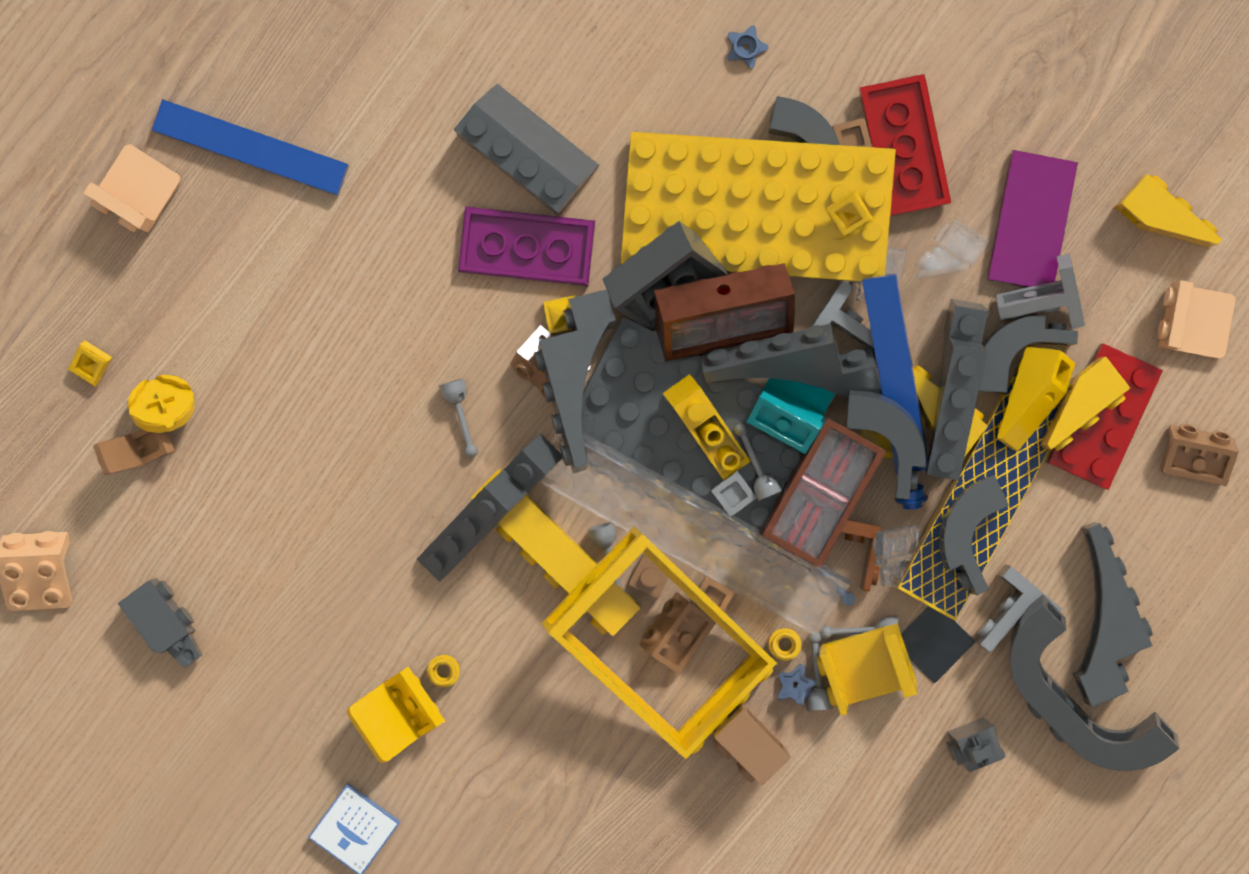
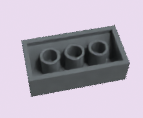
(526, 148)

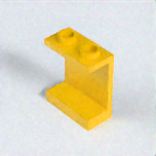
(867, 667)

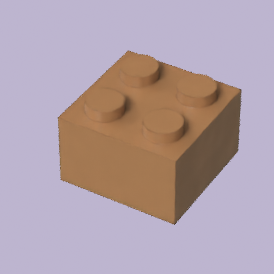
(751, 744)

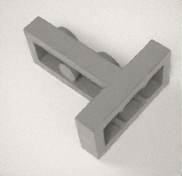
(1045, 297)
(846, 321)
(1011, 608)

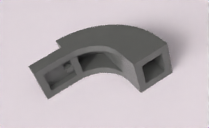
(800, 122)
(1012, 337)
(890, 419)
(958, 527)

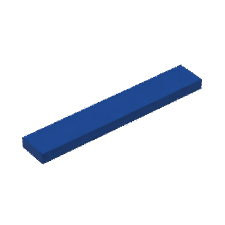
(250, 147)
(892, 348)

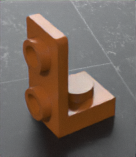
(857, 532)

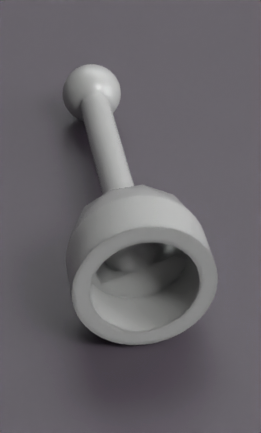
(454, 393)
(765, 484)
(603, 537)
(827, 632)
(818, 698)

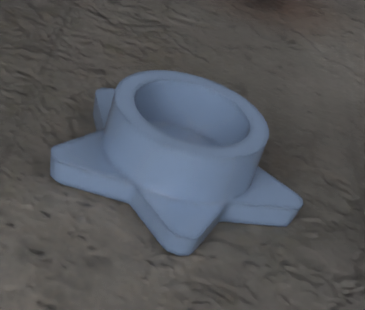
(755, 46)
(803, 688)

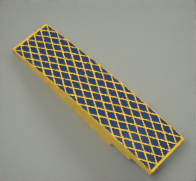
(1015, 471)

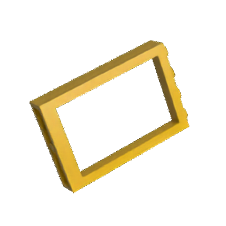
(719, 705)

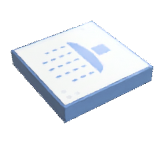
(354, 829)

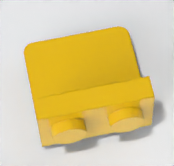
(394, 715)

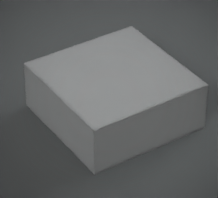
(733, 493)

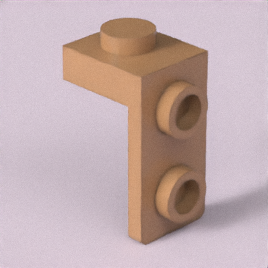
(132, 450)

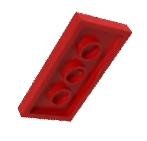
(903, 120)
(1101, 448)

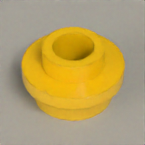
(792, 652)
(436, 678)

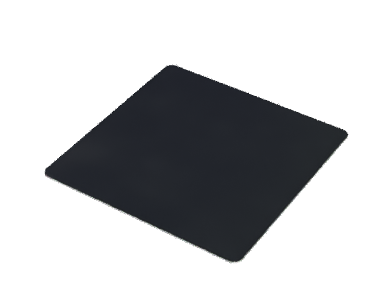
(935, 643)

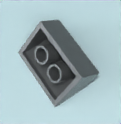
(668, 260)

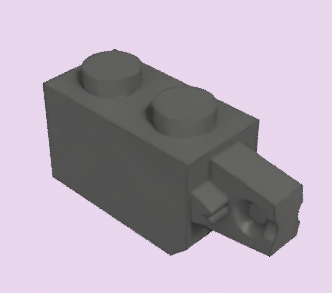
(162, 621)
(974, 745)

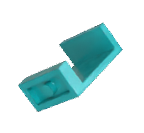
(791, 412)

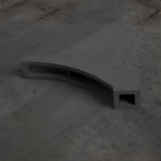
(798, 356)
(566, 364)
(958, 388)
(490, 507)
(1116, 623)

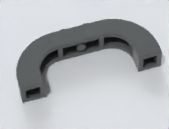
(1111, 749)

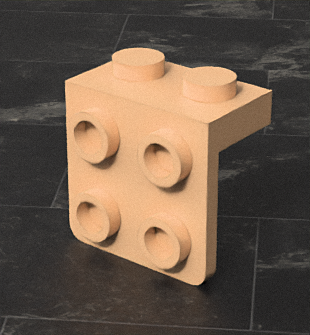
(134, 189)
(1196, 320)
(34, 571)

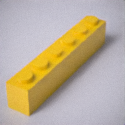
(562, 560)

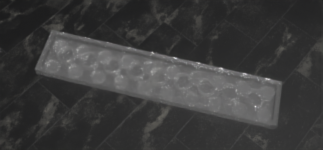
(699, 534)

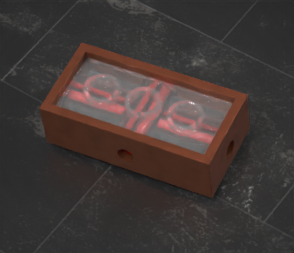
(724, 311)
(822, 492)

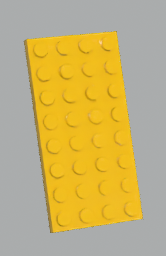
(761, 201)

